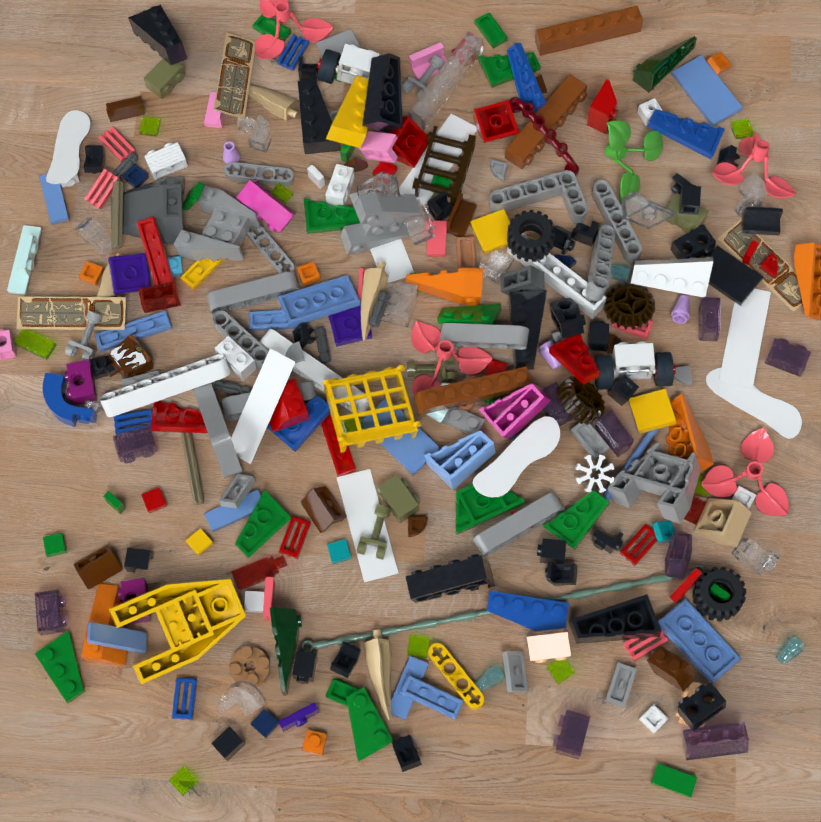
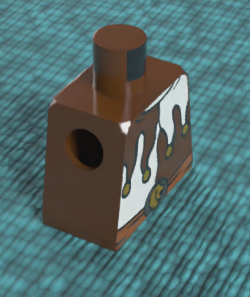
(128, 359)

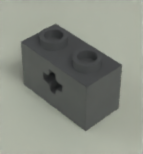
(522, 280)

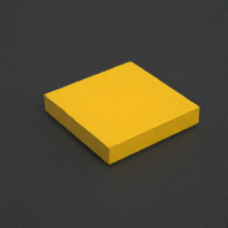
(491, 231)
(652, 411)

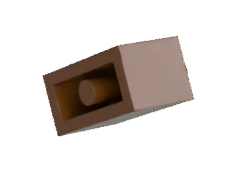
(671, 668)

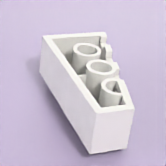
(675, 275)

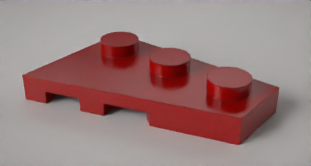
(575, 358)
(176, 419)

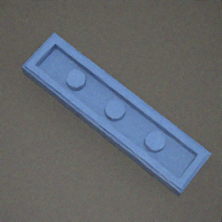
(139, 329)

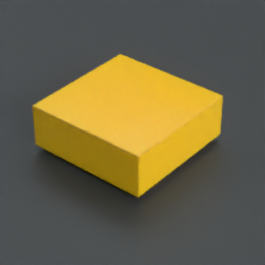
(199, 542)

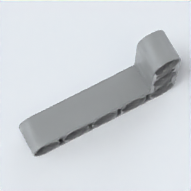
(543, 193)
(217, 430)

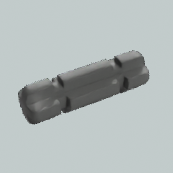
(125, 165)
(379, 309)
(322, 345)
(231, 388)

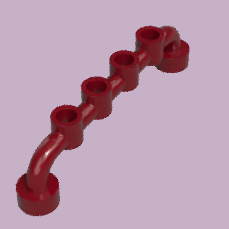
(517, 105)

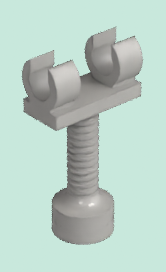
(436, 63)
(71, 349)

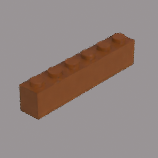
(588, 30)
(557, 108)
(471, 390)

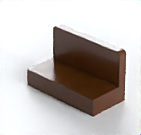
(125, 109)
(460, 217)
(322, 508)
(98, 567)

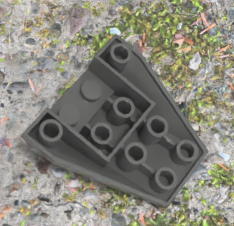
(156, 199)

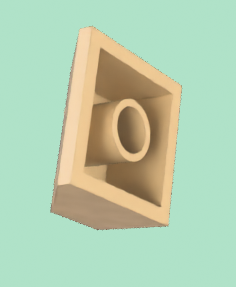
(723, 521)

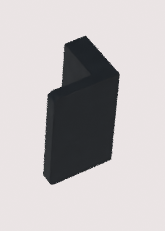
(761, 220)

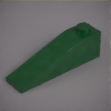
(659, 66)
(286, 633)

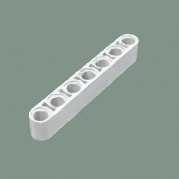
(313, 370)
(165, 385)

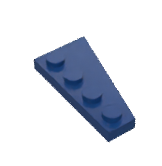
(524, 78)
(693, 135)
(528, 611)

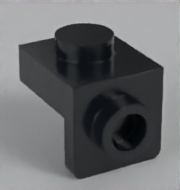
(94, 159)
(564, 240)
(604, 542)
(561, 574)
(346, 659)
(406, 753)

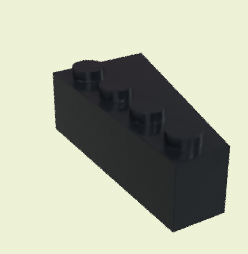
(527, 311)

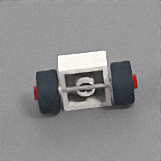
(352, 62)
(635, 362)

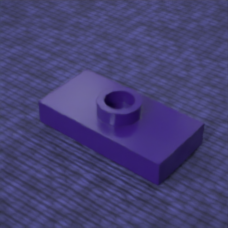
(299, 718)

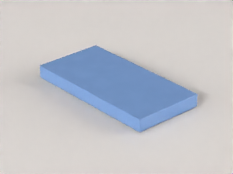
(706, 91)
(319, 300)
(407, 451)
(698, 641)

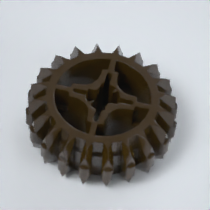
(629, 306)
(581, 400)

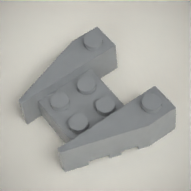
(380, 221)
(223, 231)
(661, 475)

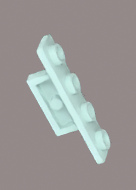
(24, 260)

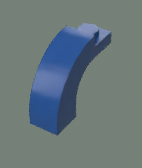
(54, 395)

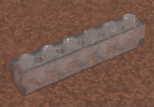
(446, 80)

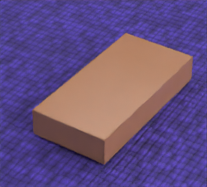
(466, 252)

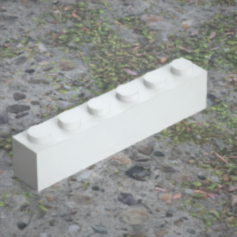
(564, 282)

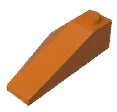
(808, 271)
(458, 287)
(686, 435)
(105, 598)

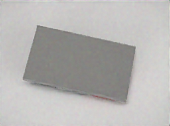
(337, 42)

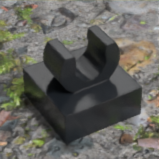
(728, 155)
(679, 181)
(302, 334)
(98, 366)

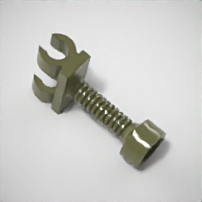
(449, 377)
(382, 512)

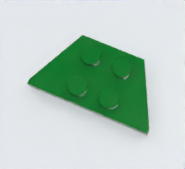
(475, 508)

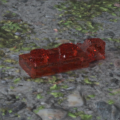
(257, 571)

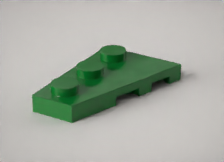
(263, 523)
(62, 667)
(366, 724)

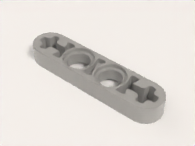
(259, 172)
(270, 249)

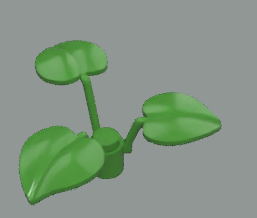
(618, 136)

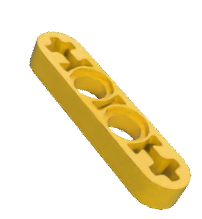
(457, 675)

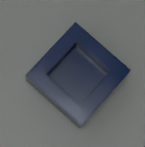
(135, 176)
(264, 723)

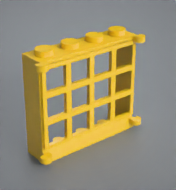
(378, 432)

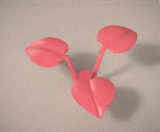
(270, 47)
(757, 151)
(427, 337)
(758, 447)

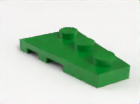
(499, 69)
(327, 218)
(470, 314)
(578, 520)

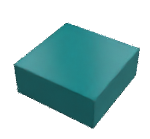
(663, 531)
(339, 551)

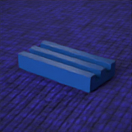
(294, 38)
(129, 416)
(183, 715)

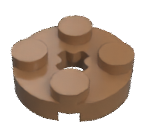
(246, 656)

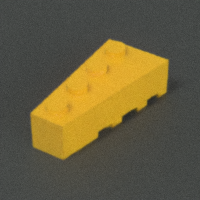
(348, 122)

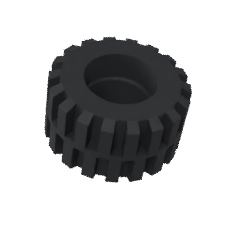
(530, 222)
(728, 581)

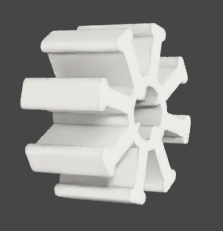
(600, 475)

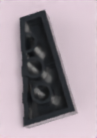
(158, 32)
(383, 95)
(314, 119)
(450, 578)
(618, 622)

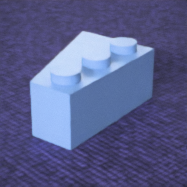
(461, 459)

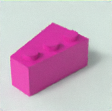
(265, 206)
(516, 410)

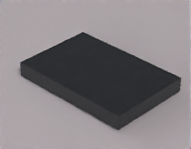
(732, 276)

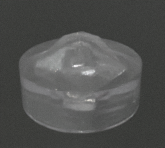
(97, 406)

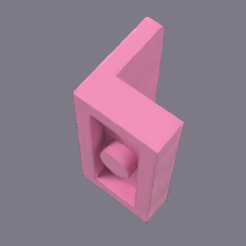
(420, 62)
(212, 117)
(379, 147)

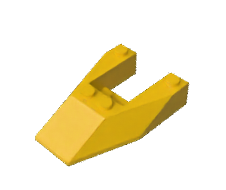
(191, 617)

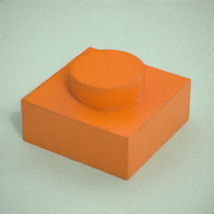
(719, 63)
(91, 273)
(308, 273)
(314, 742)

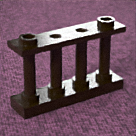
(462, 162)

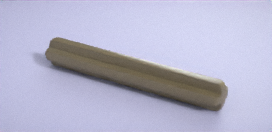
(117, 214)
(192, 468)

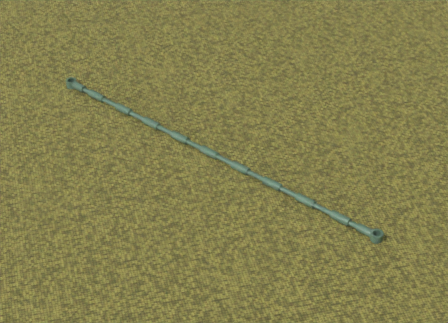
(472, 615)

